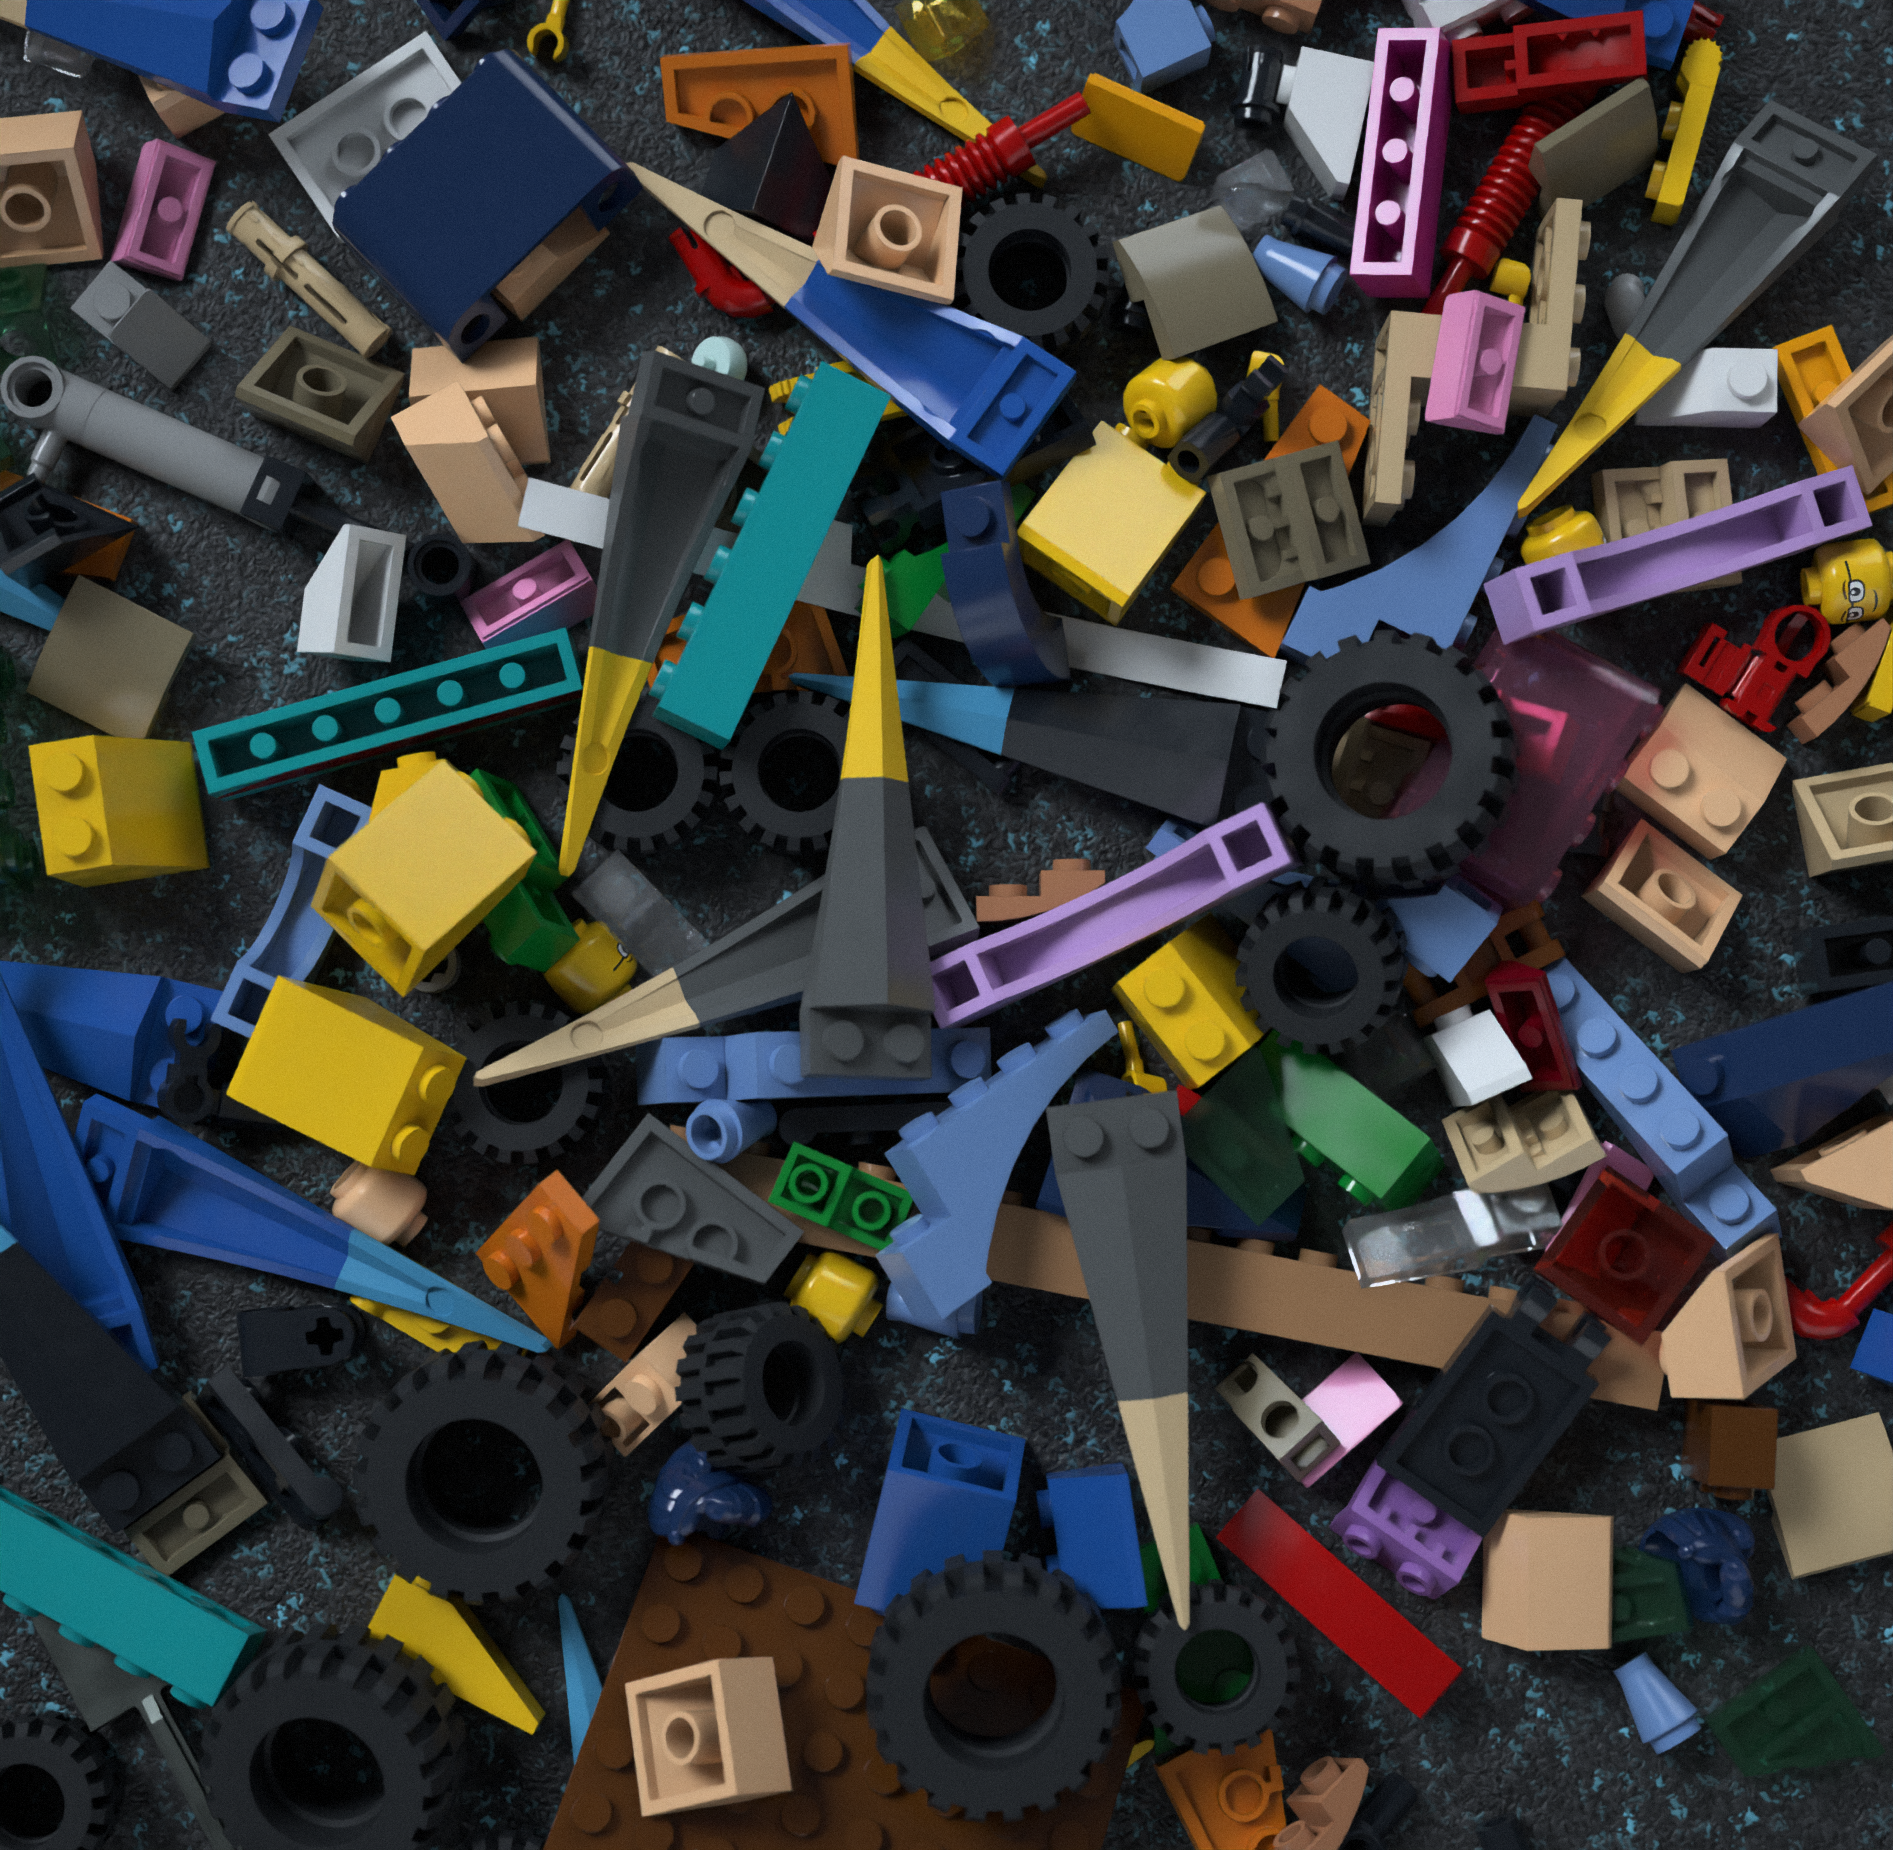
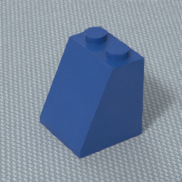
(941, 1496)

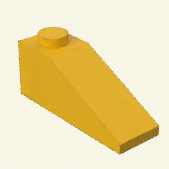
(457, 1649)

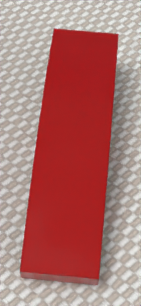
(1340, 1604)

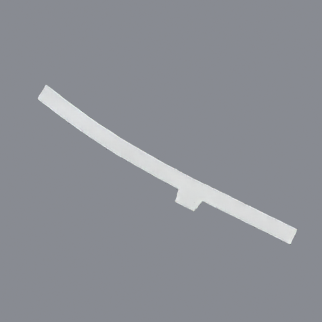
(834, 584)

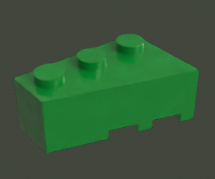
(1350, 1129)

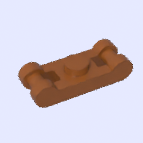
(1469, 981)

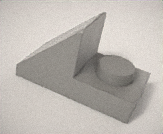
(141, 325)

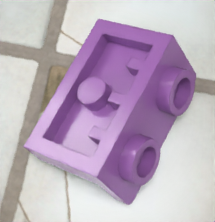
(1405, 1534)

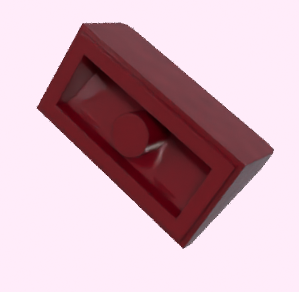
(1533, 1026)

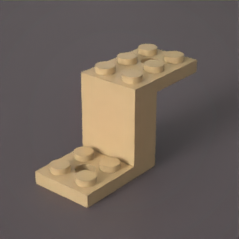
(1542, 369)

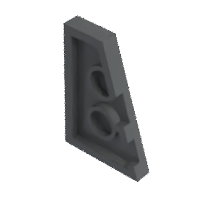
(688, 1207)

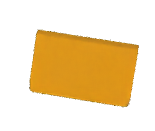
(1139, 128)

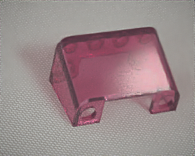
(1572, 731)

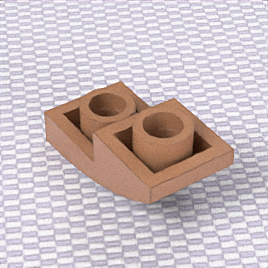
(1848, 669)
(1056, 887)
(1324, 1804)

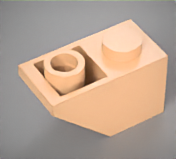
(645, 1388)

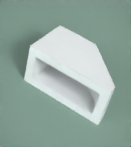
(1326, 112)
(1717, 391)
(354, 597)
(1474, 1056)

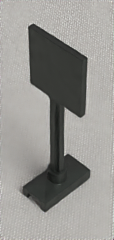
(108, 1692)

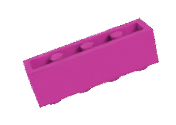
(1403, 163)

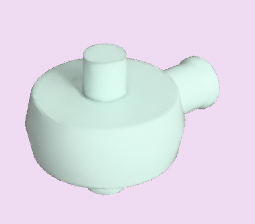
(722, 356)

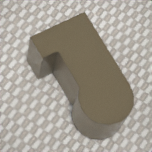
(1277, 1417)

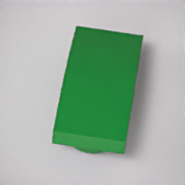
(840, 1197)

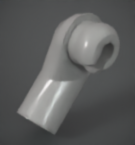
(1623, 301)

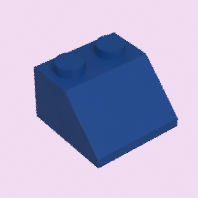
(1095, 1533)

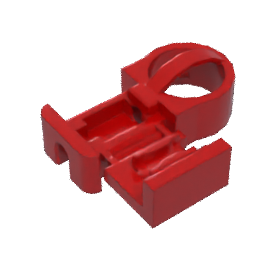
(1753, 680)

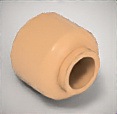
(380, 1203)

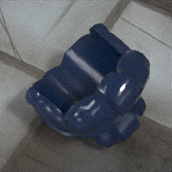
(702, 1498)
(1712, 1558)

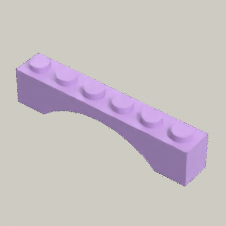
(1677, 555)
(1112, 918)

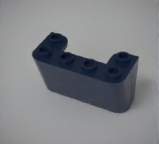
(477, 195)

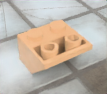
(467, 465)

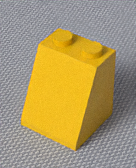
(1108, 521)
(118, 809)
(422, 875)
(1190, 1002)
(347, 1074)

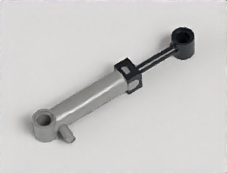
(201, 464)

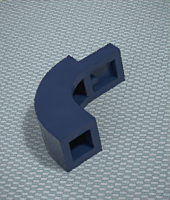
(990, 594)

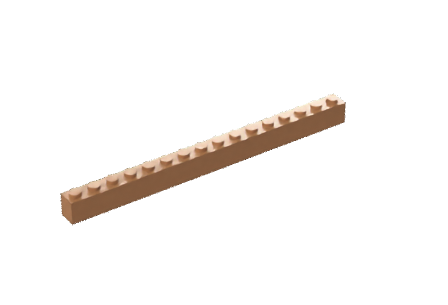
(1259, 1291)

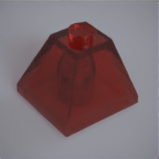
(1624, 1255)

